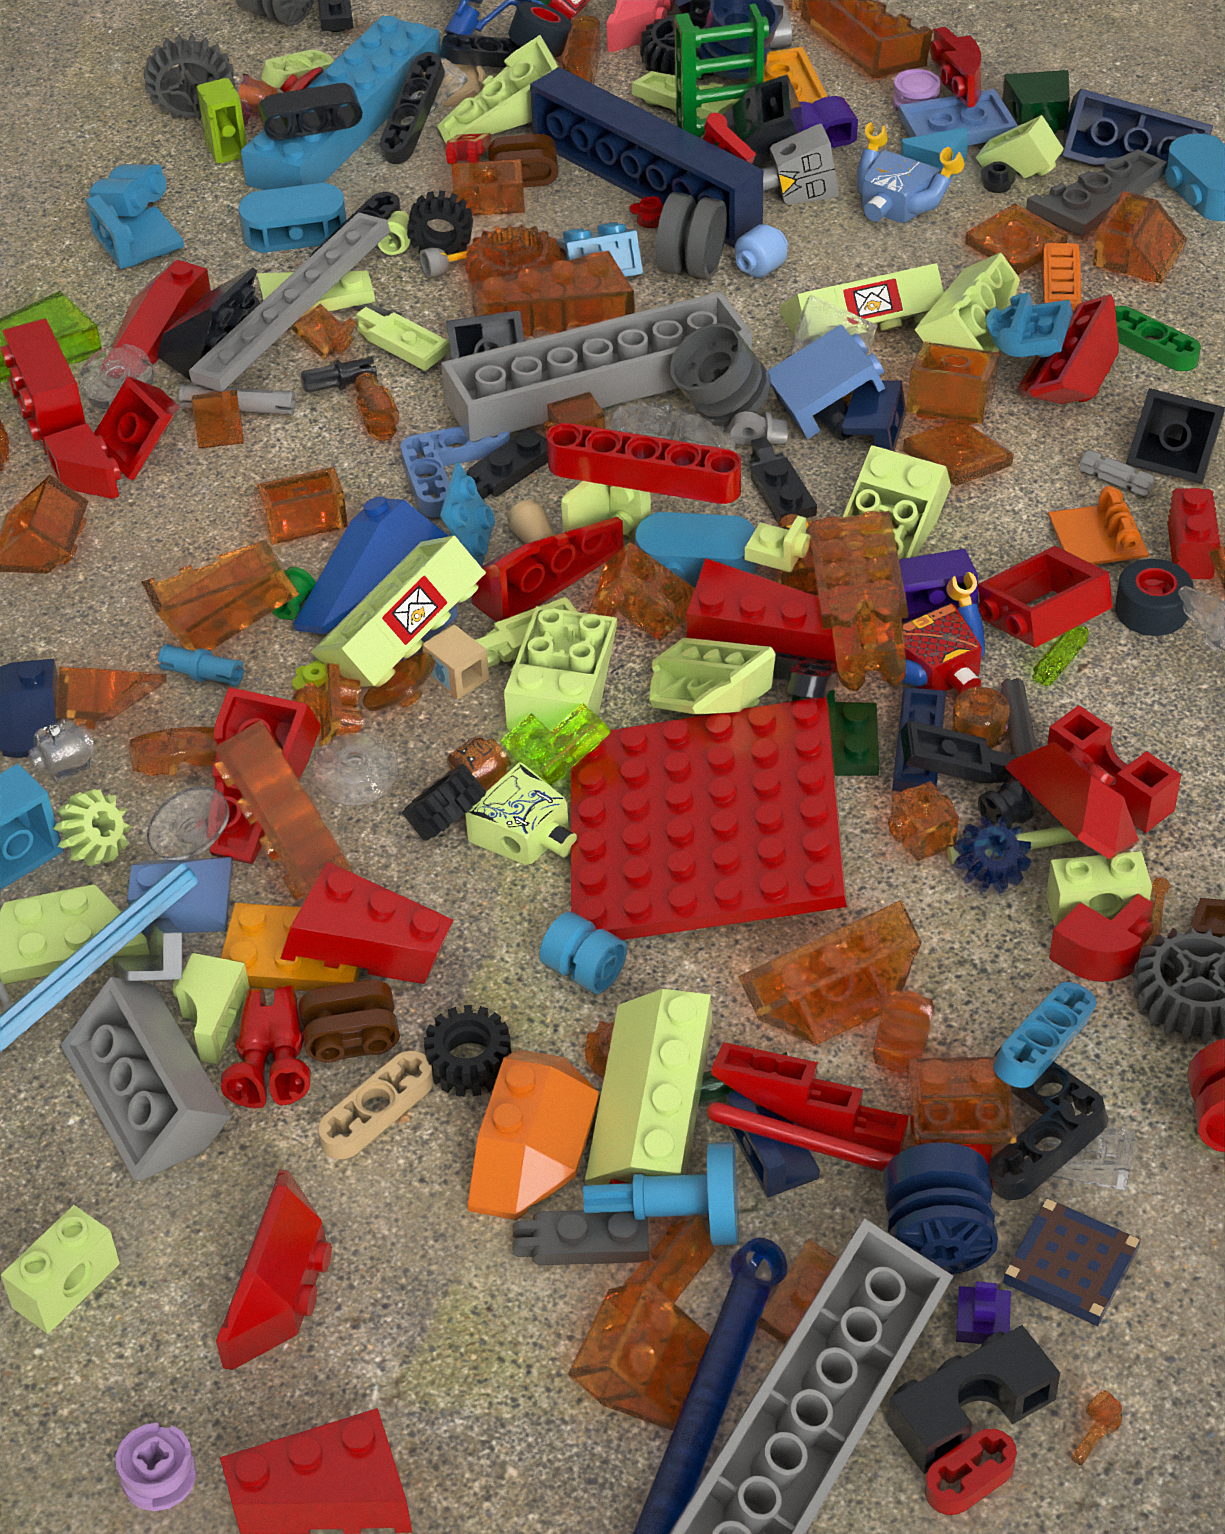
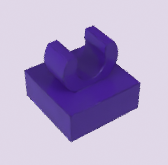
(982, 1312)

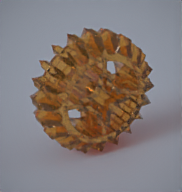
(509, 252)

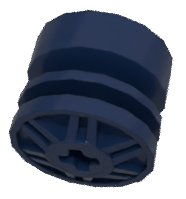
(736, 12)
(942, 1205)

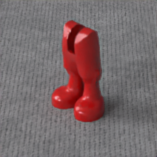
(264, 1032)

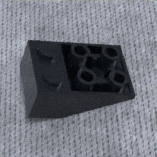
(766, 116)
(207, 323)

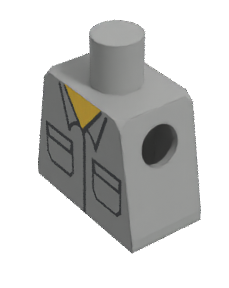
(802, 167)

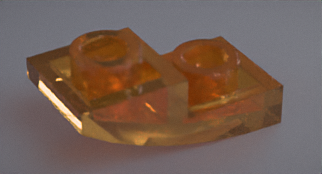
(164, 749)

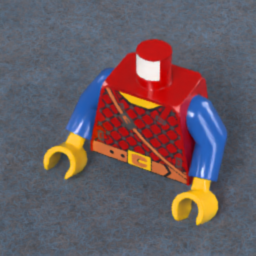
(946, 644)

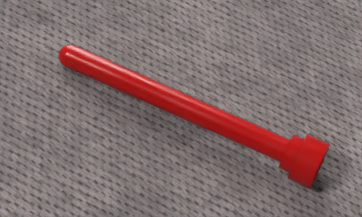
(798, 1136)

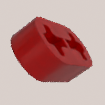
(964, 1462)

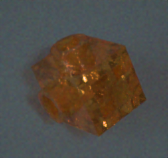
(923, 820)

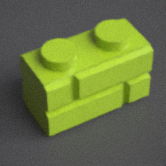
(222, 119)

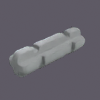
(1117, 473)

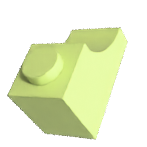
(1026, 148)
(213, 998)

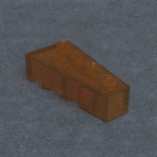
(280, 806)

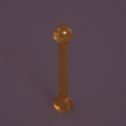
(1160, 887)

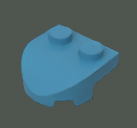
(1029, 328)

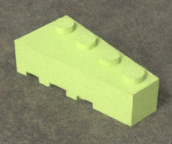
(962, 310)

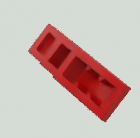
(792, 1091)

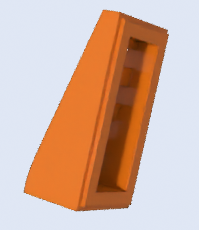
(1061, 273)

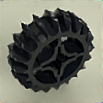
(658, 45)

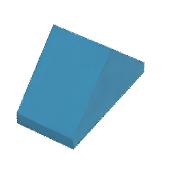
(928, 147)

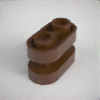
(536, 153)
(348, 1020)

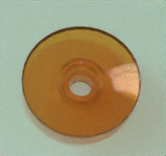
(403, 686)

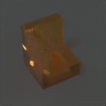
(218, 419)

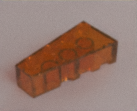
(870, 34)
(559, 294)

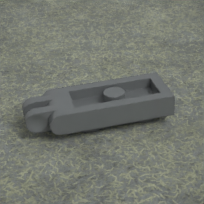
(582, 1238)

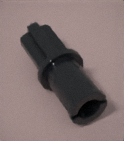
(336, 375)

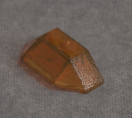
(836, 977)

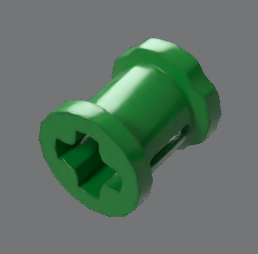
(304, 583)

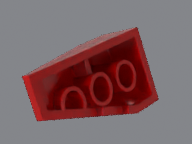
(161, 305)
(544, 568)

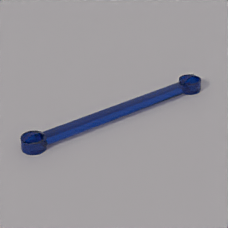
(711, 1386)

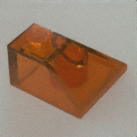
(100, 693)

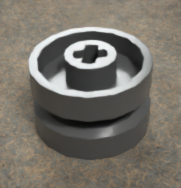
(691, 235)

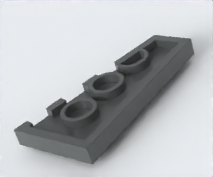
(1088, 201)

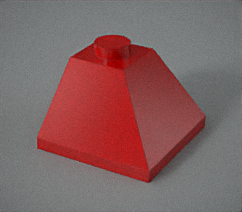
(135, 424)

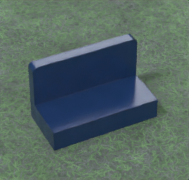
(877, 413)
(773, 1162)

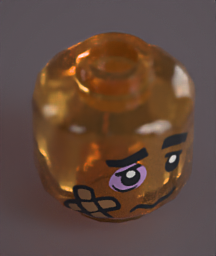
(982, 714)

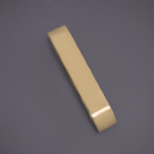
(371, 1124)

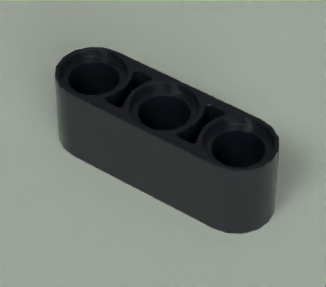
(327, 112)

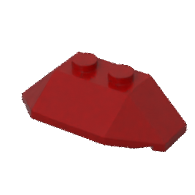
(1083, 360)
(1078, 796)
(277, 1277)

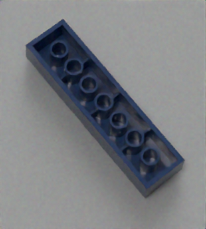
(643, 150)

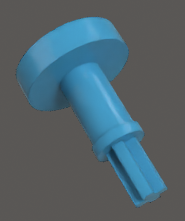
(679, 1195)

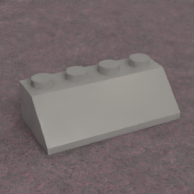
(144, 1078)

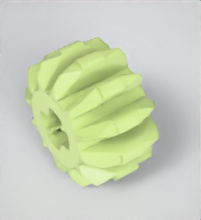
(92, 827)

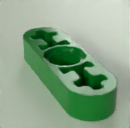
(1173, 347)

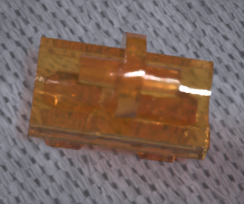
(328, 701)

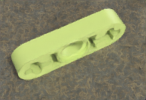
(279, 69)

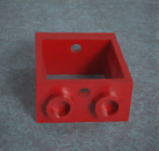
(1081, 596)

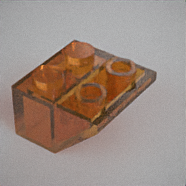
(1138, 239)
(301, 505)
(958, 1102)
(640, 1354)

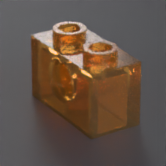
(490, 186)

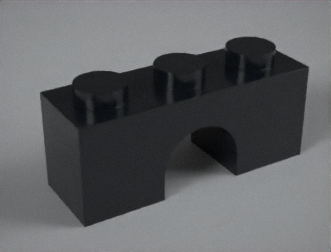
(1004, 1371)

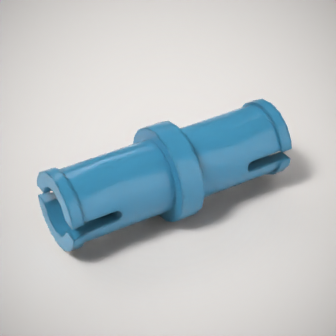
(201, 664)

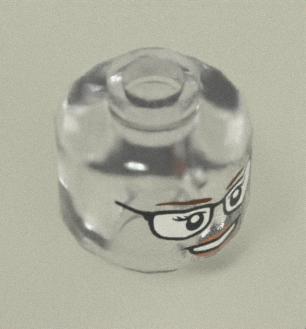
(62, 749)

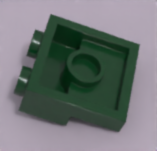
(853, 736)

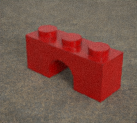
(1145, 783)

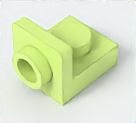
(778, 546)

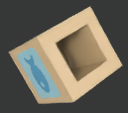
(459, 661)

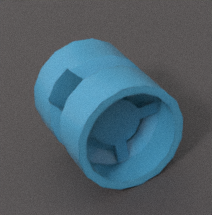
(579, 950)

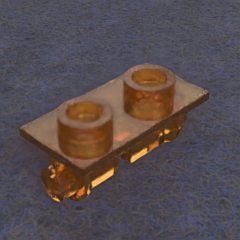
(678, 1258)

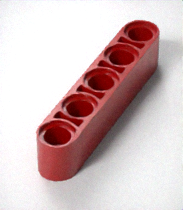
(644, 463)

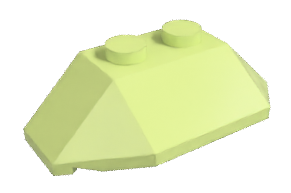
(711, 676)

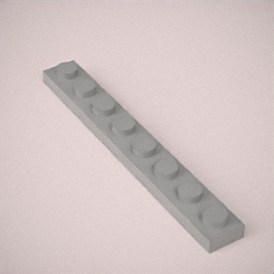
(288, 302)

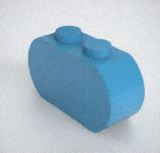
(1198, 173)
(291, 216)
(686, 539)

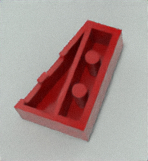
(366, 927)

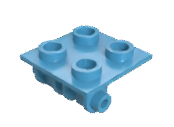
(467, 514)

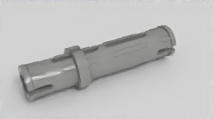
(249, 399)

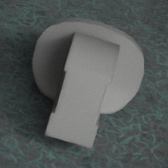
(750, 426)

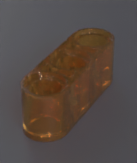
(583, 48)

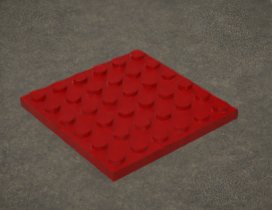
(708, 822)

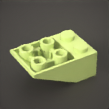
(908, 489)
(559, 666)

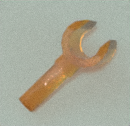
(1107, 1415)

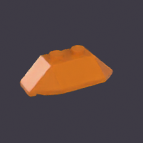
(530, 1133)

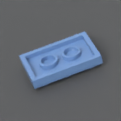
(983, 121)

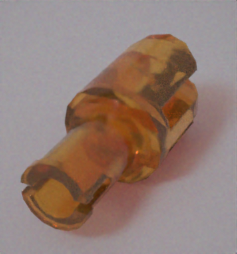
(376, 407)

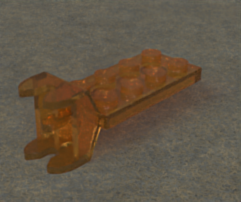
(861, 595)

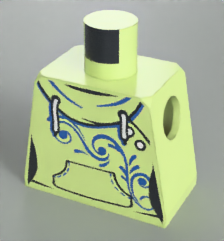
(521, 818)

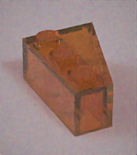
(223, 597)

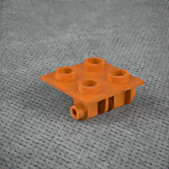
(1100, 531)

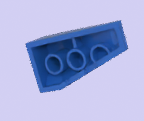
(364, 556)

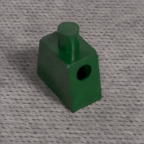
(1037, 95)

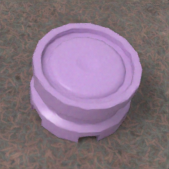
(915, 86)
(155, 1467)

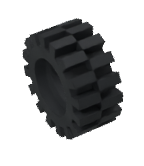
(443, 209)
(444, 802)
(464, 1029)

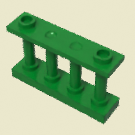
(690, 67)

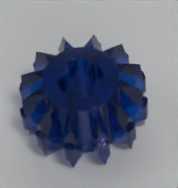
(984, 868)

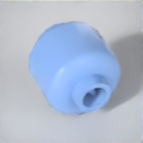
(761, 251)

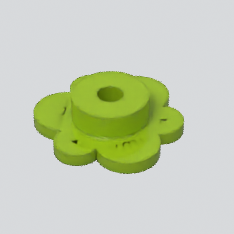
(311, 673)

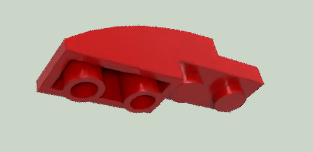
(959, 64)

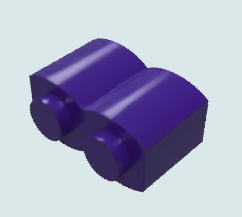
(835, 117)

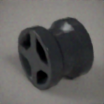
(1009, 801)

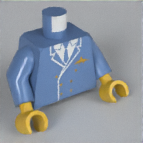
(899, 185)

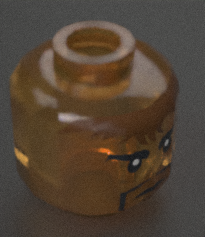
(483, 759)

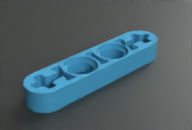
(1044, 1034)

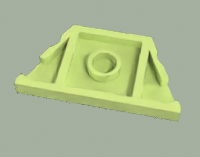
(50, 927)

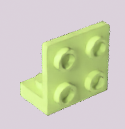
(599, 502)

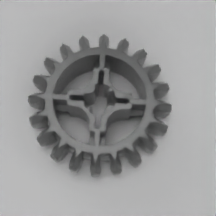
(175, 88)
(1197, 989)

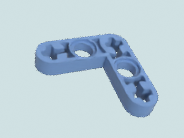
(436, 455)

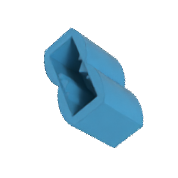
(131, 188)

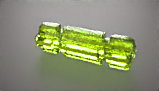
(1060, 655)

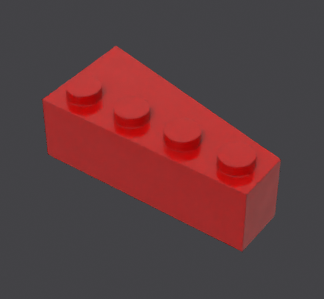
(756, 611)

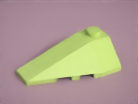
(504, 99)

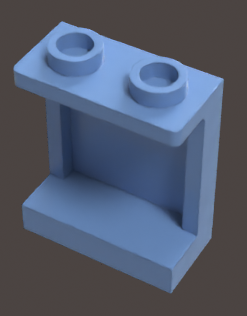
(823, 375)

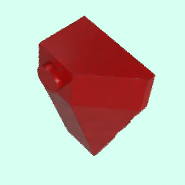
(295, 731)

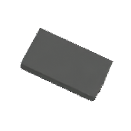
(164, 956)

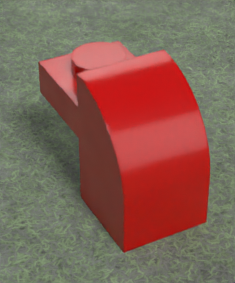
(1100, 946)

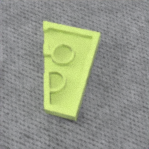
(660, 90)
(350, 291)

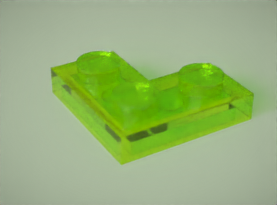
(555, 751)

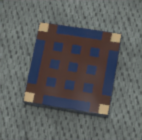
(1071, 1261)

